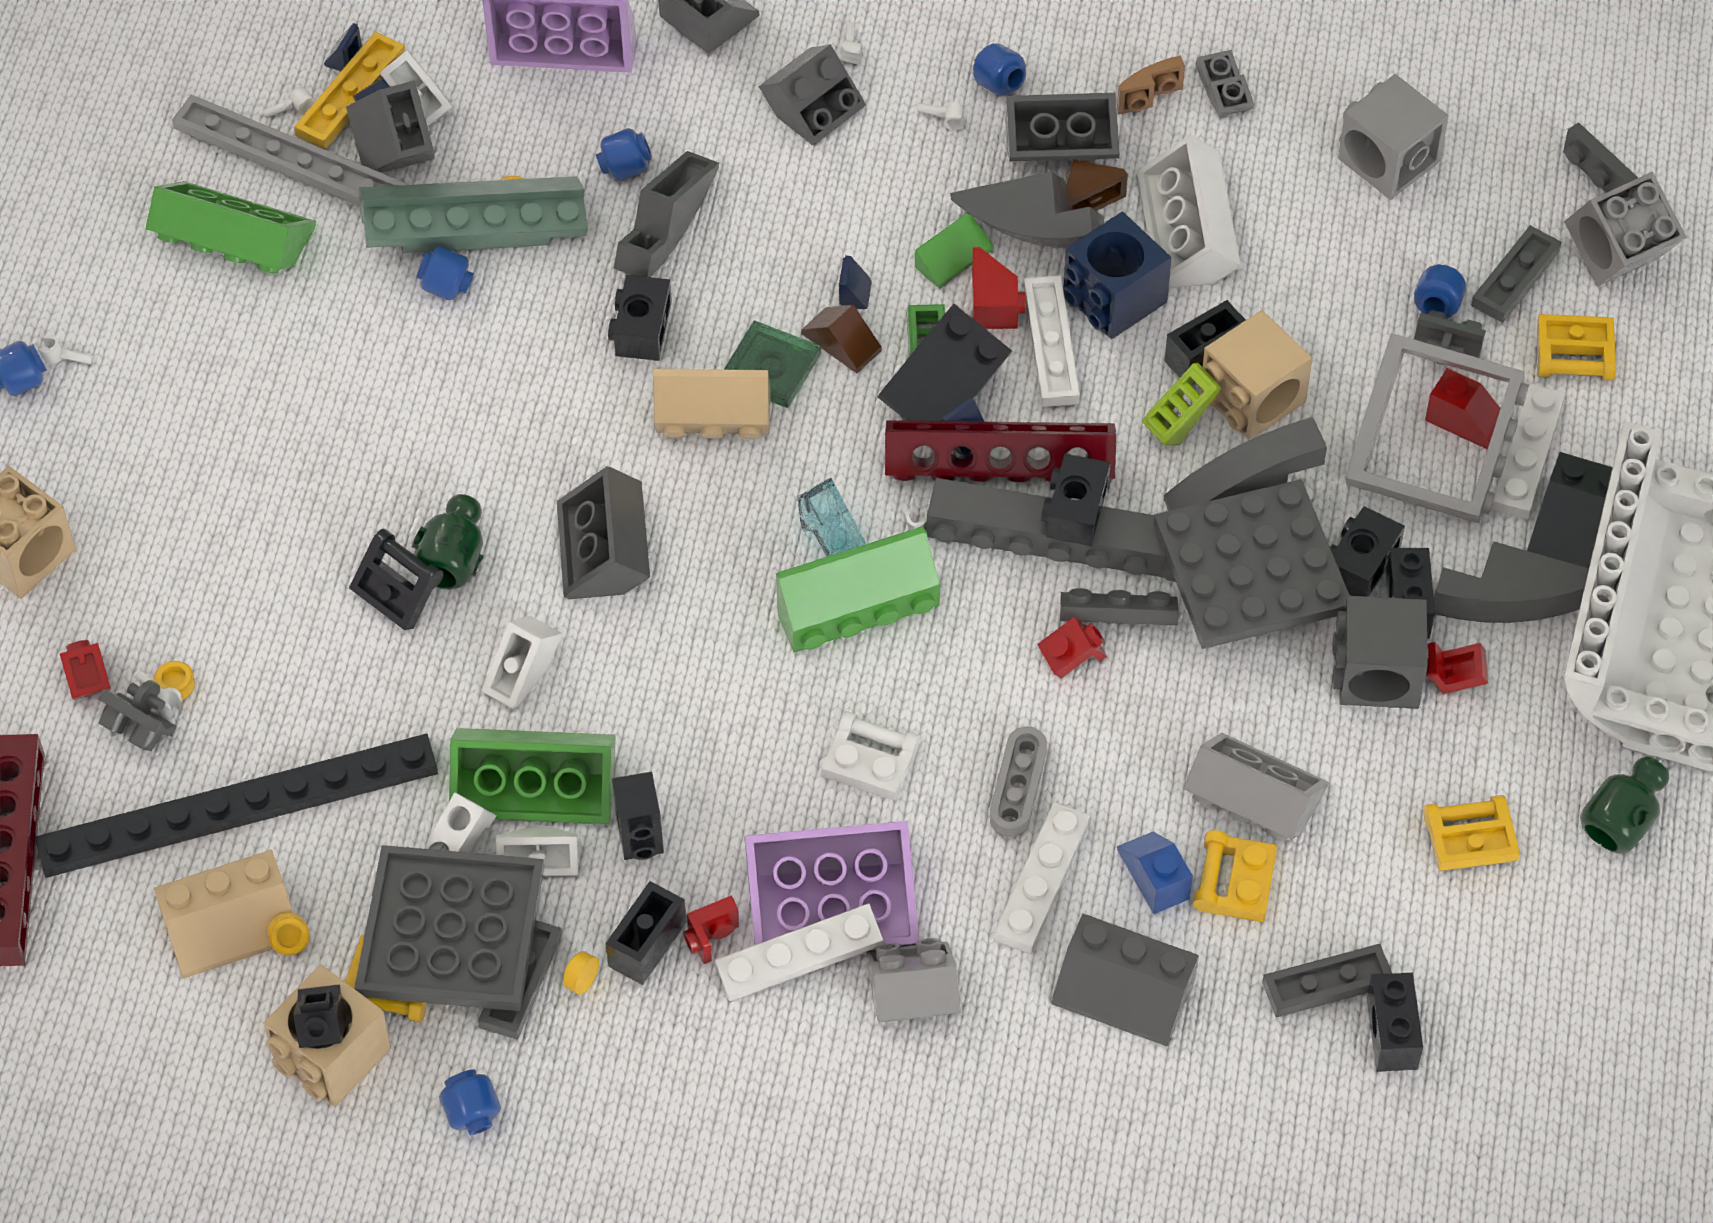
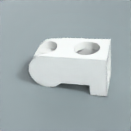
(459, 825)

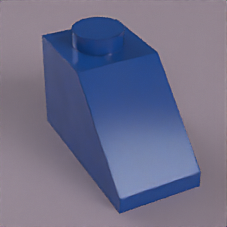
(1157, 870)

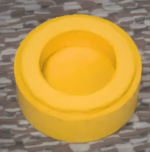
(177, 676)
(288, 933)
(580, 972)

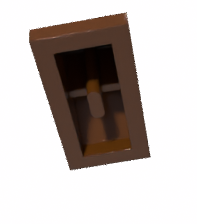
(1095, 185)
(843, 336)

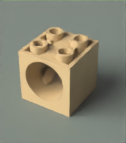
(1260, 374)
(32, 533)
(336, 1069)

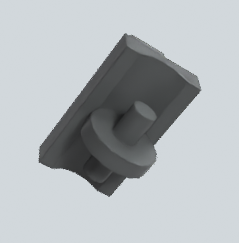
(1439, 331)
(122, 708)

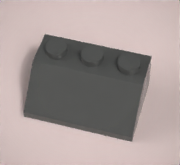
(1062, 127)
(603, 536)
(1125, 979)

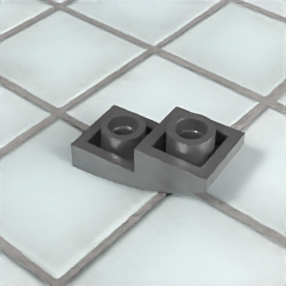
(1223, 83)

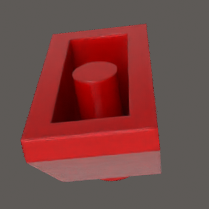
(995, 293)
(1463, 408)

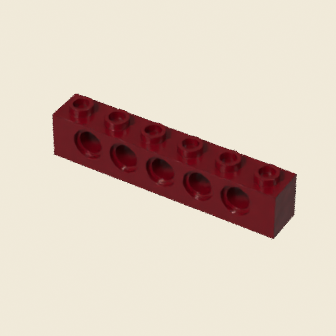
(982, 438)
(20, 758)

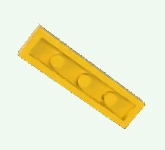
(329, 112)

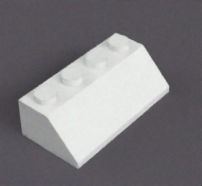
(1190, 212)

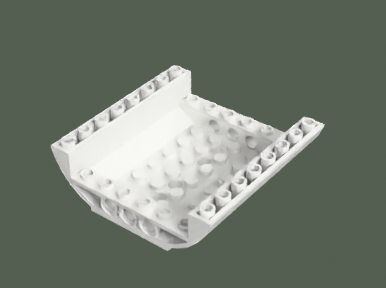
(1647, 608)

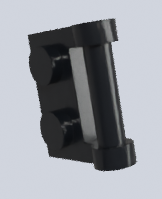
(387, 588)

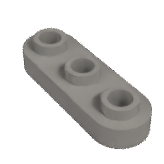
(1022, 769)

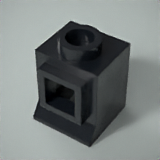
(319, 1016)

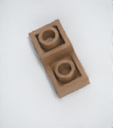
(1139, 89)

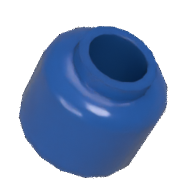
(999, 69)
(624, 154)
(444, 273)
(1440, 290)
(20, 368)
(469, 1102)

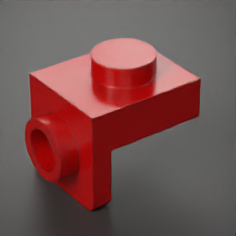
(1071, 646)
(1457, 667)

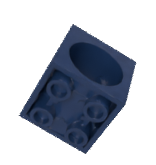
(1116, 275)

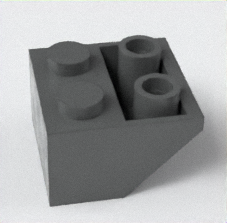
(708, 21)
(813, 94)
(391, 128)

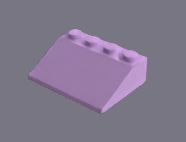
(561, 34)
(829, 871)

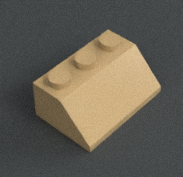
(711, 402)
(222, 912)

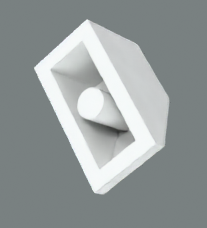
(521, 660)

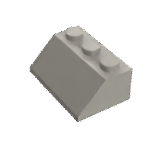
(1254, 786)

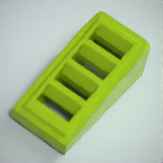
(1165, 423)

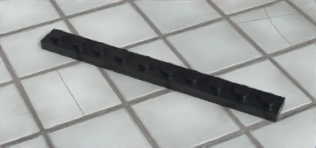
(236, 805)

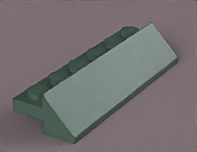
(473, 214)

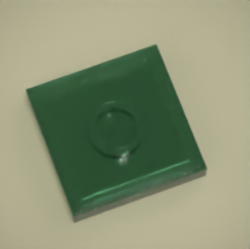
(782, 354)

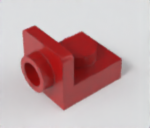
(84, 669)
(710, 922)

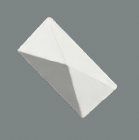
(432, 99)
(553, 845)

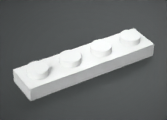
(1051, 341)
(1528, 451)
(1042, 878)
(799, 952)

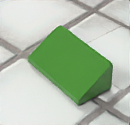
(951, 250)

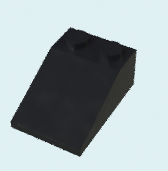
(945, 368)
(1571, 510)

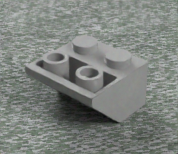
(913, 980)

